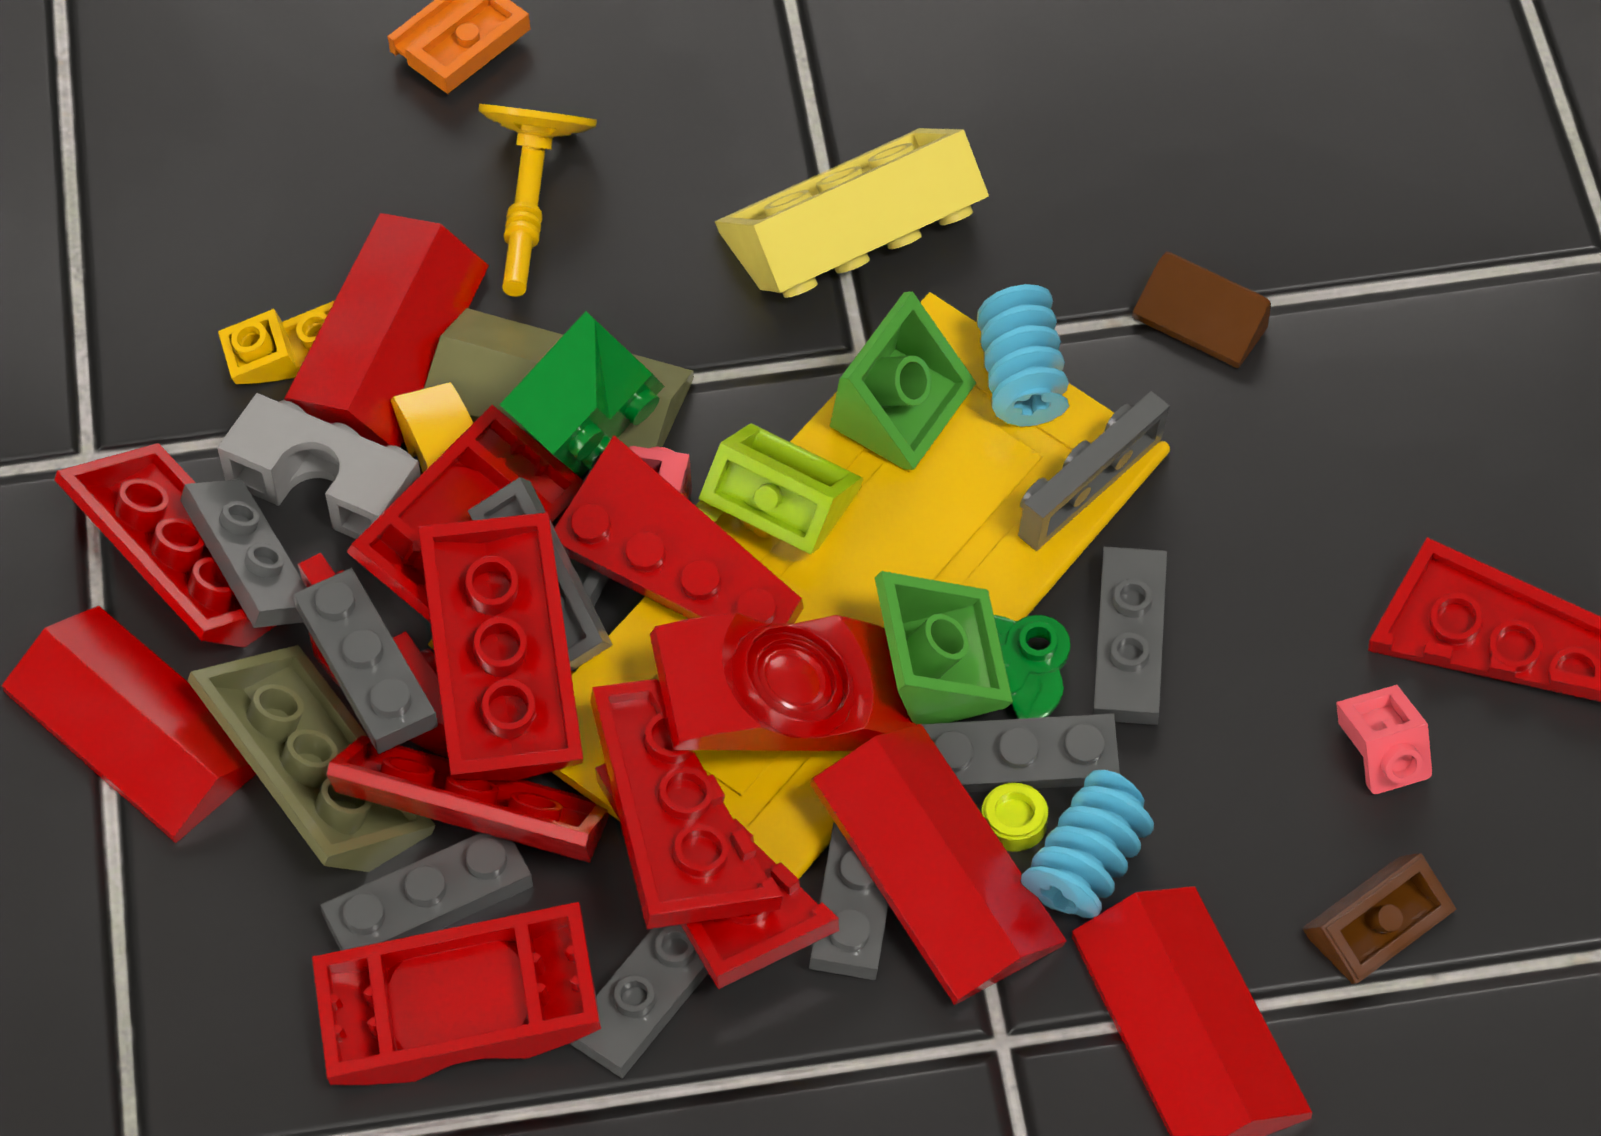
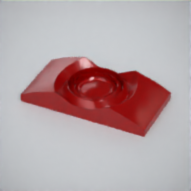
(468, 472)
(776, 685)
(456, 997)

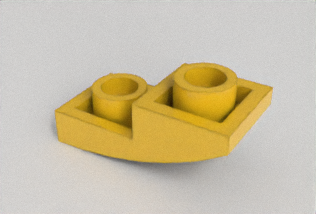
(270, 349)
(431, 421)

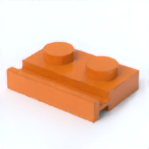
(458, 38)

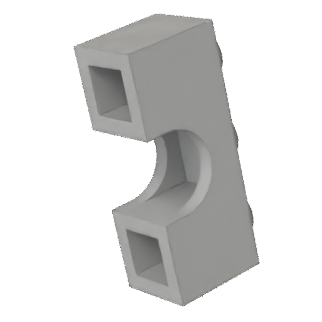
(281, 445)

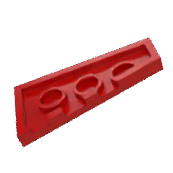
(664, 547)
(1490, 625)
(673, 817)
(750, 942)

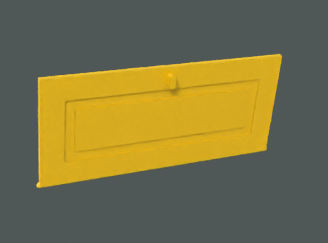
(940, 522)

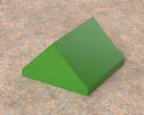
(901, 386)
(942, 648)

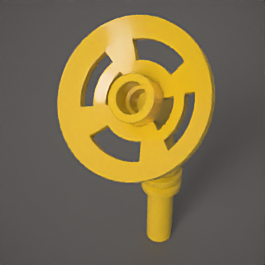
(524, 216)

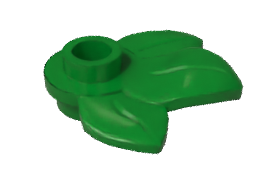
(1033, 673)

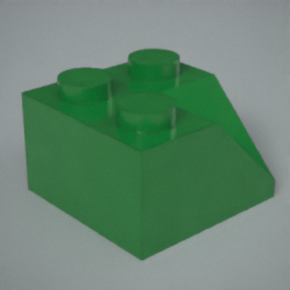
(583, 395)

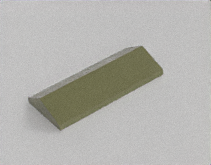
(492, 355)
(288, 733)

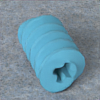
(1023, 355)
(1090, 845)

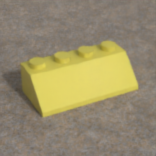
(855, 209)

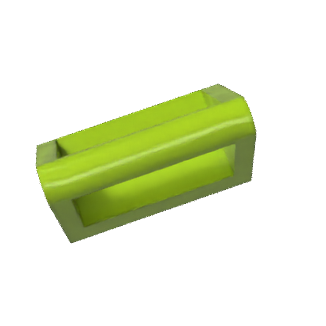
(779, 487)

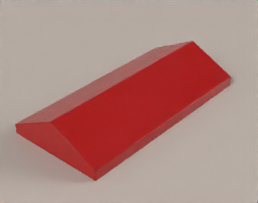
(386, 325)
(140, 511)
(500, 647)
(129, 720)
(499, 808)
(936, 861)
(1189, 1017)

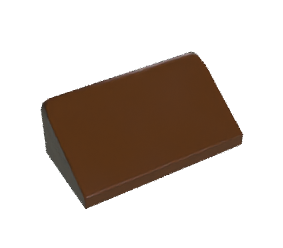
(1203, 309)
(1380, 917)

